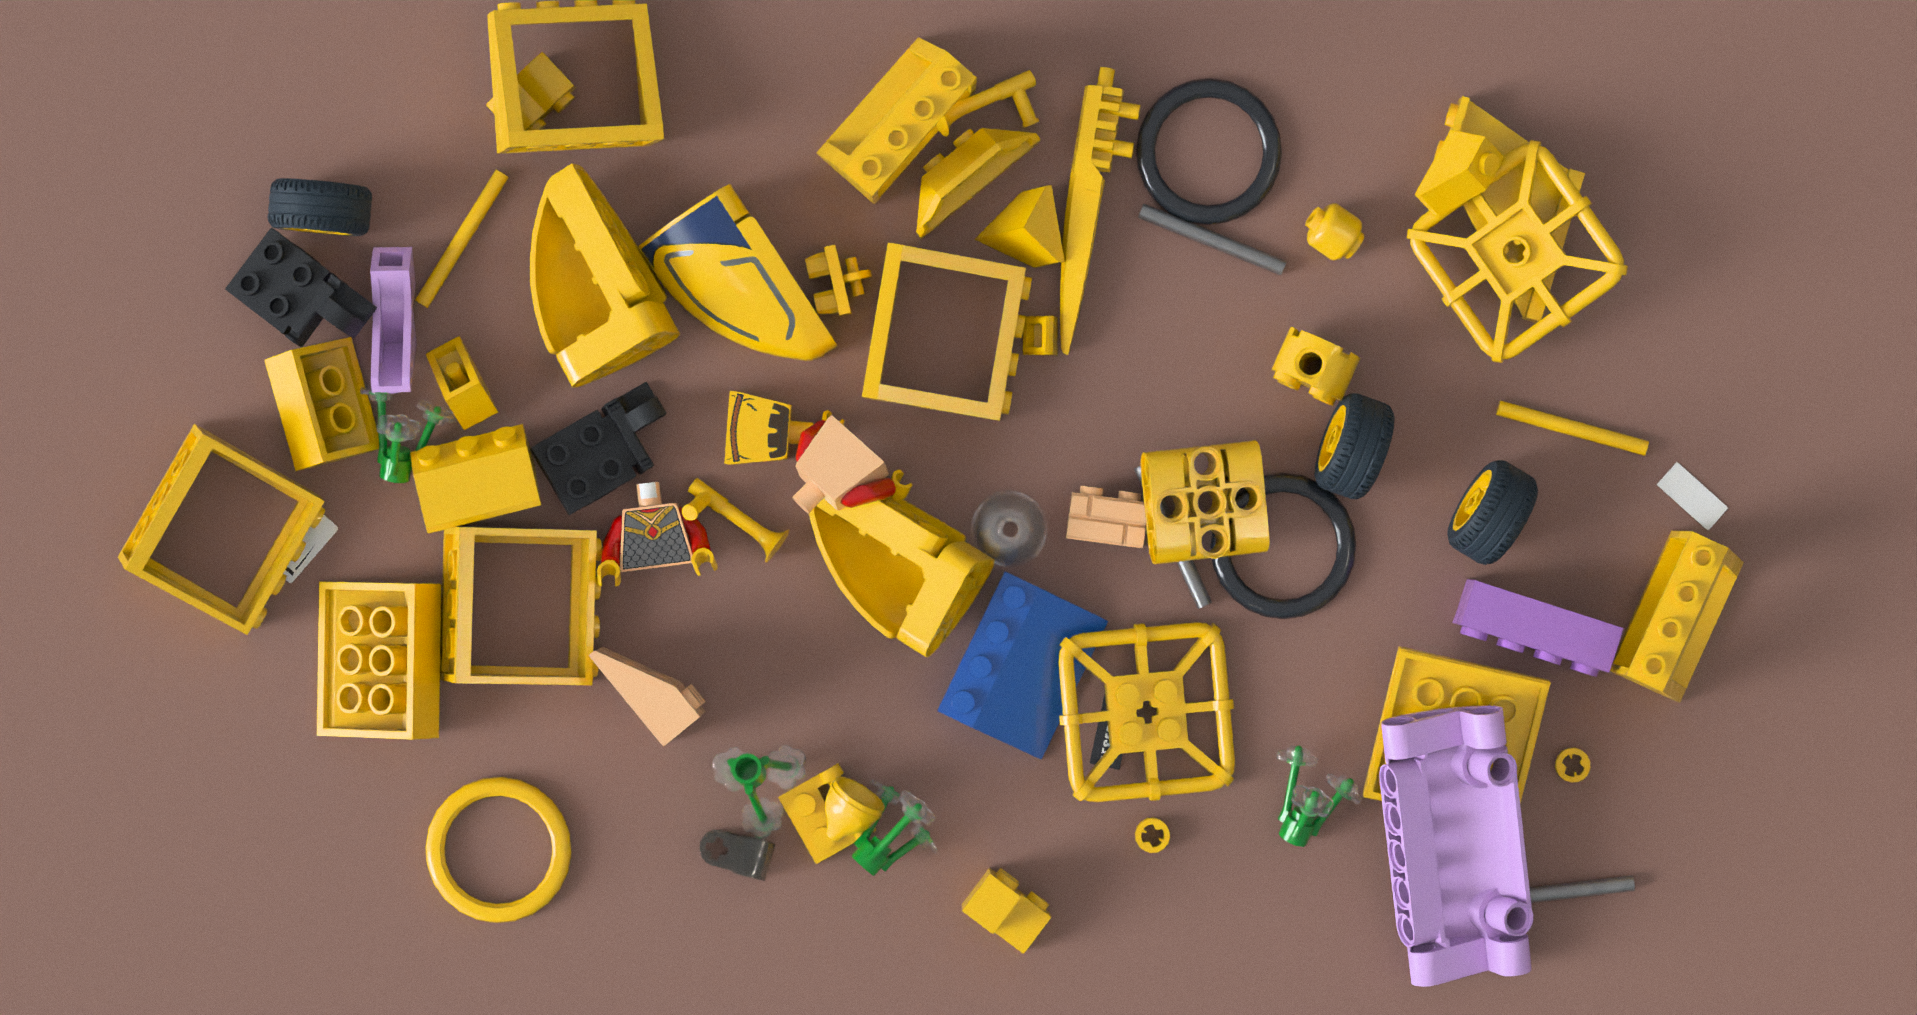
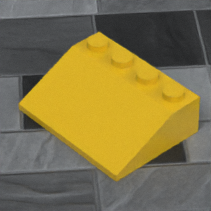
(379, 660)

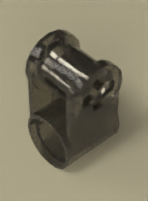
(744, 856)

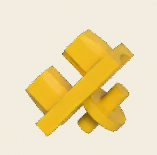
(828, 264)

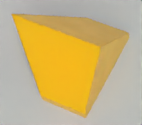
(1027, 229)

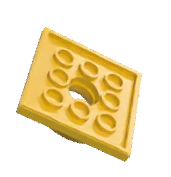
(1435, 681)

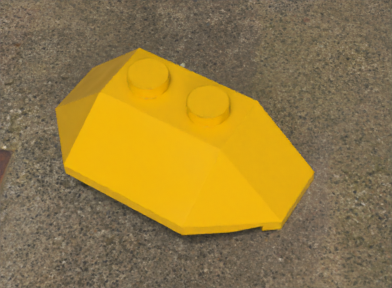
(967, 171)

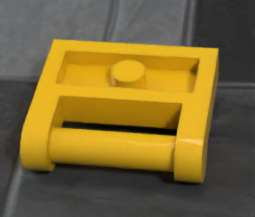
(807, 812)

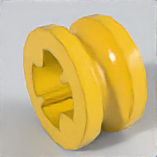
(1561, 768)
(1146, 845)

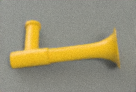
(1010, 87)
(707, 496)

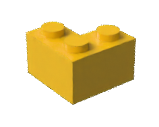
(1006, 910)

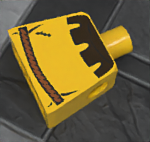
(759, 429)

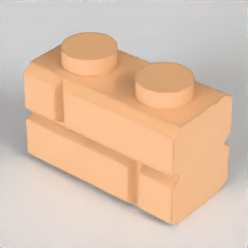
(1106, 518)

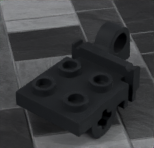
(297, 291)
(599, 452)

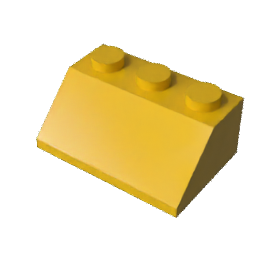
(322, 403)
(475, 478)

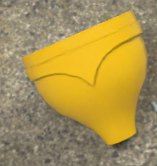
(850, 808)

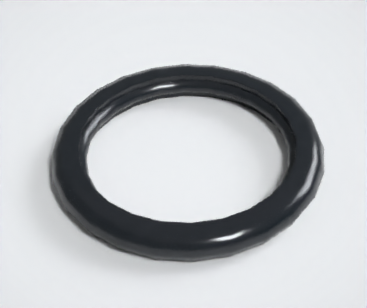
(1270, 144)
(1332, 584)

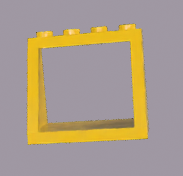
(506, 98)
(897, 118)
(1011, 326)
(166, 501)
(458, 607)
(1676, 613)

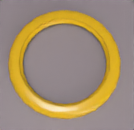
(490, 788)

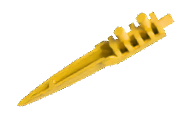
(1092, 154)

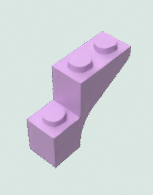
(393, 319)

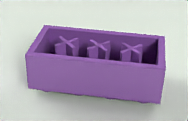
(1537, 625)

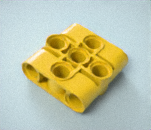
(1181, 533)

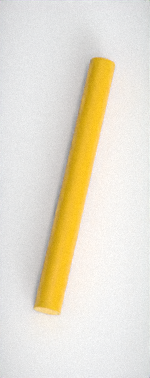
(461, 238)
(1572, 428)

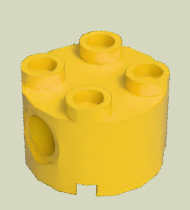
(1300, 350)

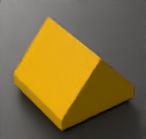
(1040, 335)

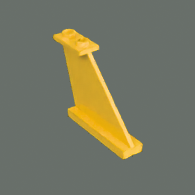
(1505, 192)

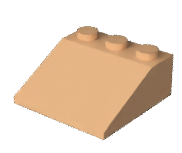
(656, 698)

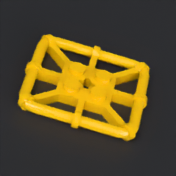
(1542, 255)
(1127, 693)

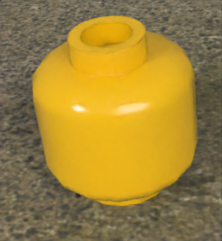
(1334, 231)

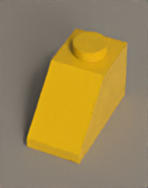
(1458, 172)
(461, 383)

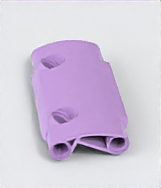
(1455, 844)

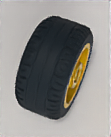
(319, 207)
(1354, 446)
(1492, 512)

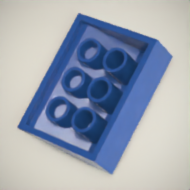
(1011, 666)

